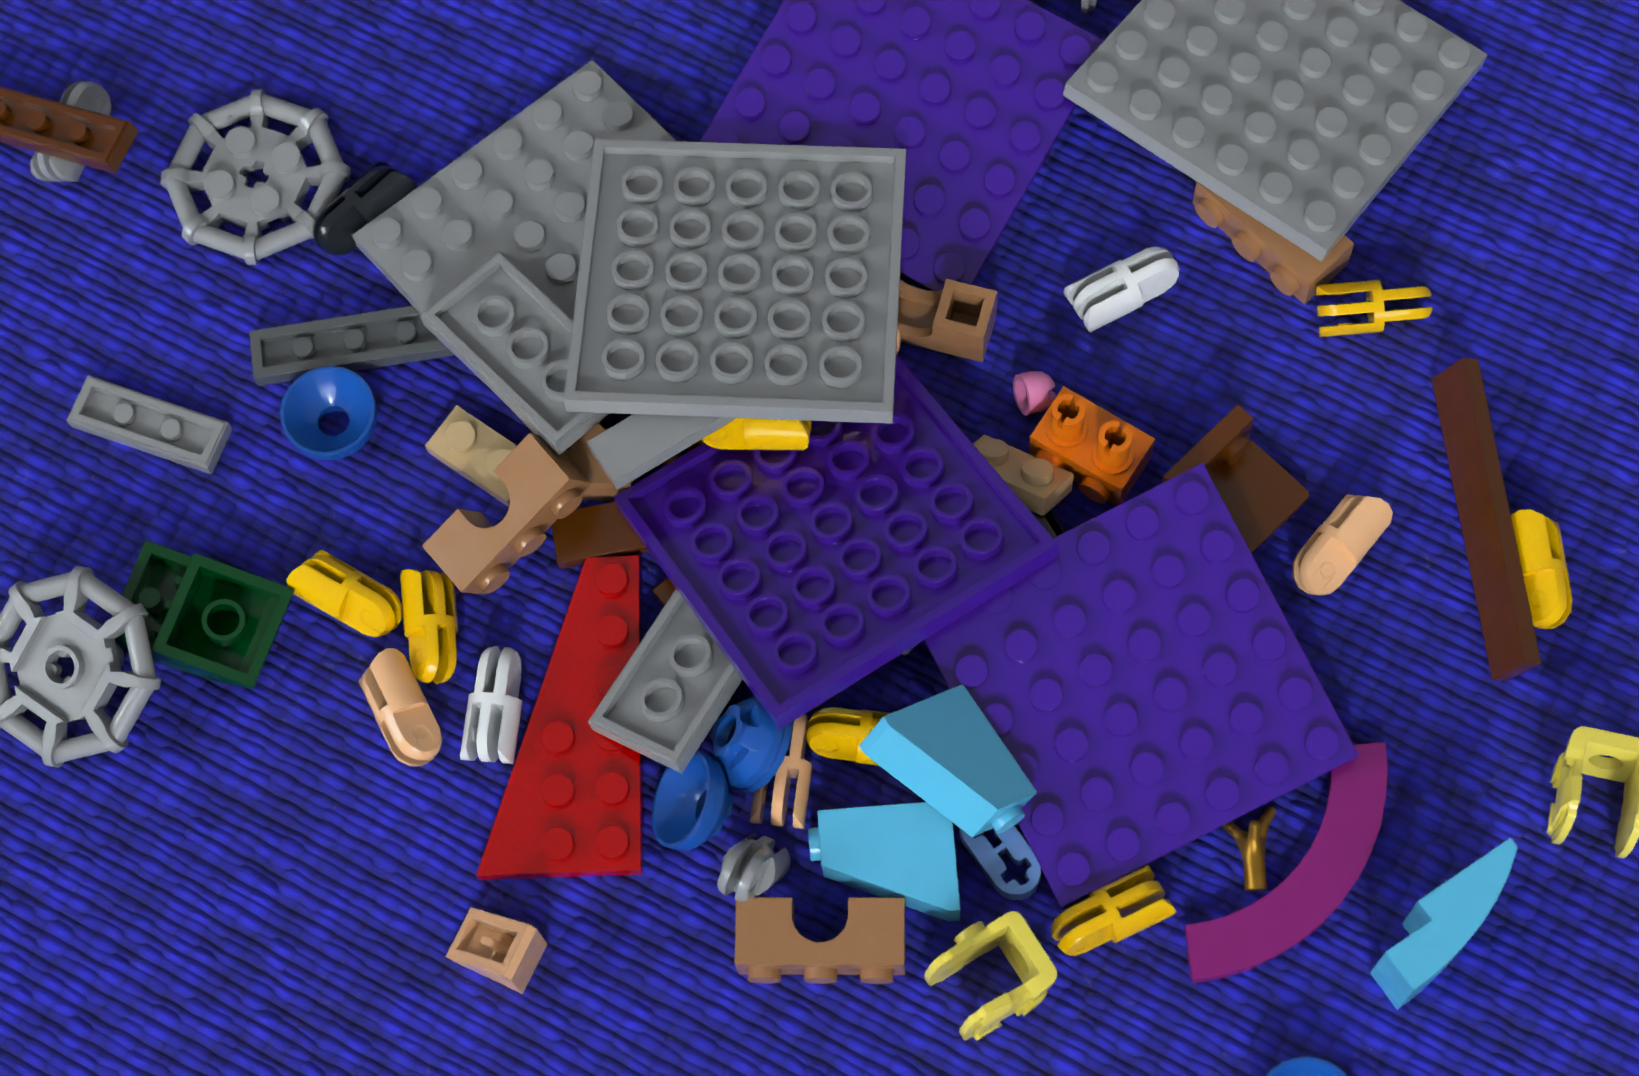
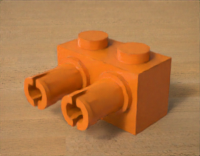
(1093, 446)

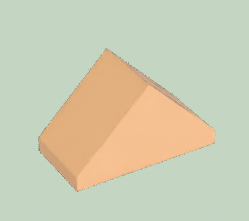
(498, 948)

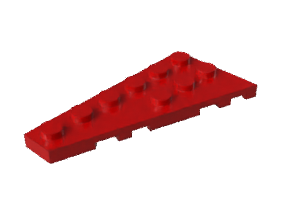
(572, 791)

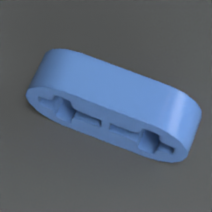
(993, 867)

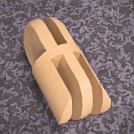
(1340, 543)
(401, 709)
(792, 767)

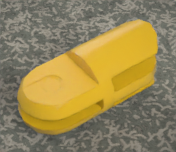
(1372, 306)
(761, 435)
(1543, 568)
(346, 594)
(430, 624)
(839, 732)
(1112, 913)

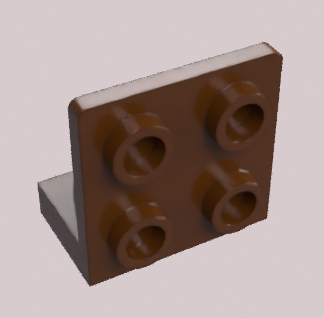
(1248, 480)

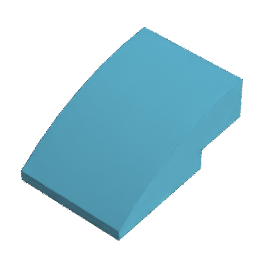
(1443, 925)

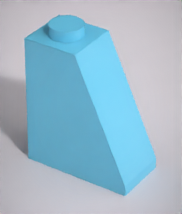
(952, 761)
(891, 854)

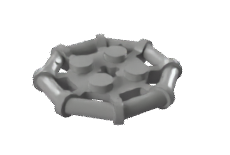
(242, 153)
(95, 661)

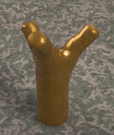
(1253, 849)

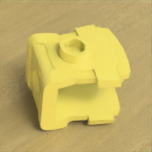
(1583, 758)
(1023, 953)

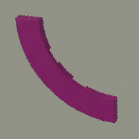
(1312, 889)

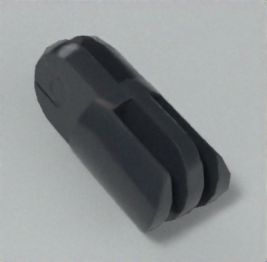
(358, 206)

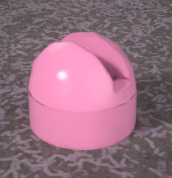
(1033, 392)

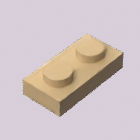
(472, 451)
(1030, 478)

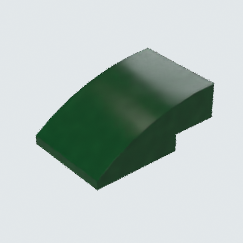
(206, 614)

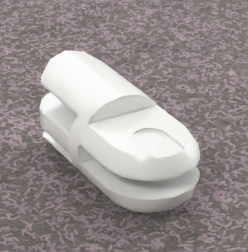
(1122, 286)
(493, 708)

